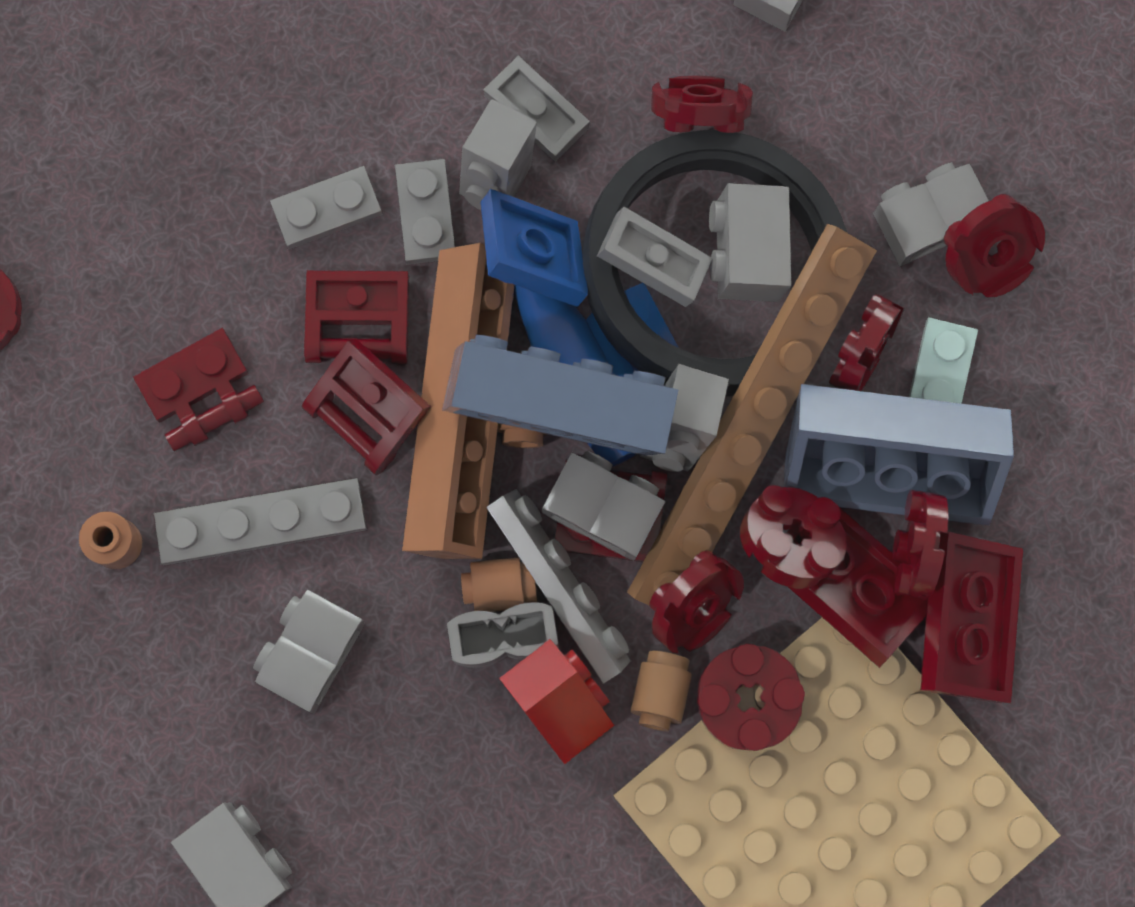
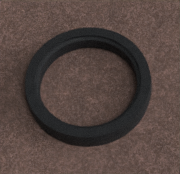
(675, 155)

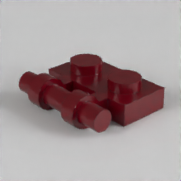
(192, 376)

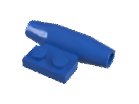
(563, 329)

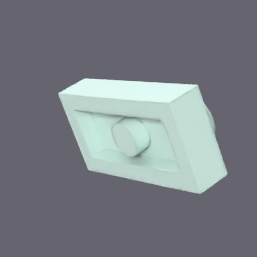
(943, 361)

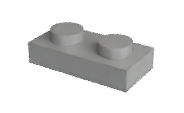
(529, 94)
(326, 207)
(424, 210)
(654, 257)

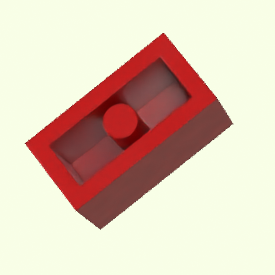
(558, 700)

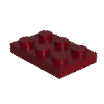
(862, 597)
(973, 620)

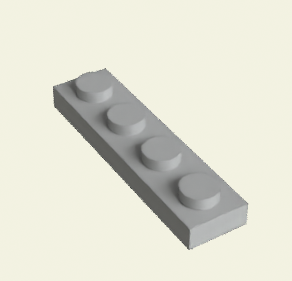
(260, 521)
(549, 567)

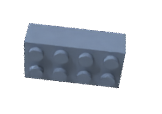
(560, 398)
(878, 446)

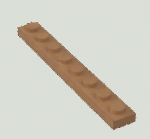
(757, 408)

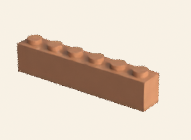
(451, 449)

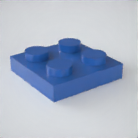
(533, 248)

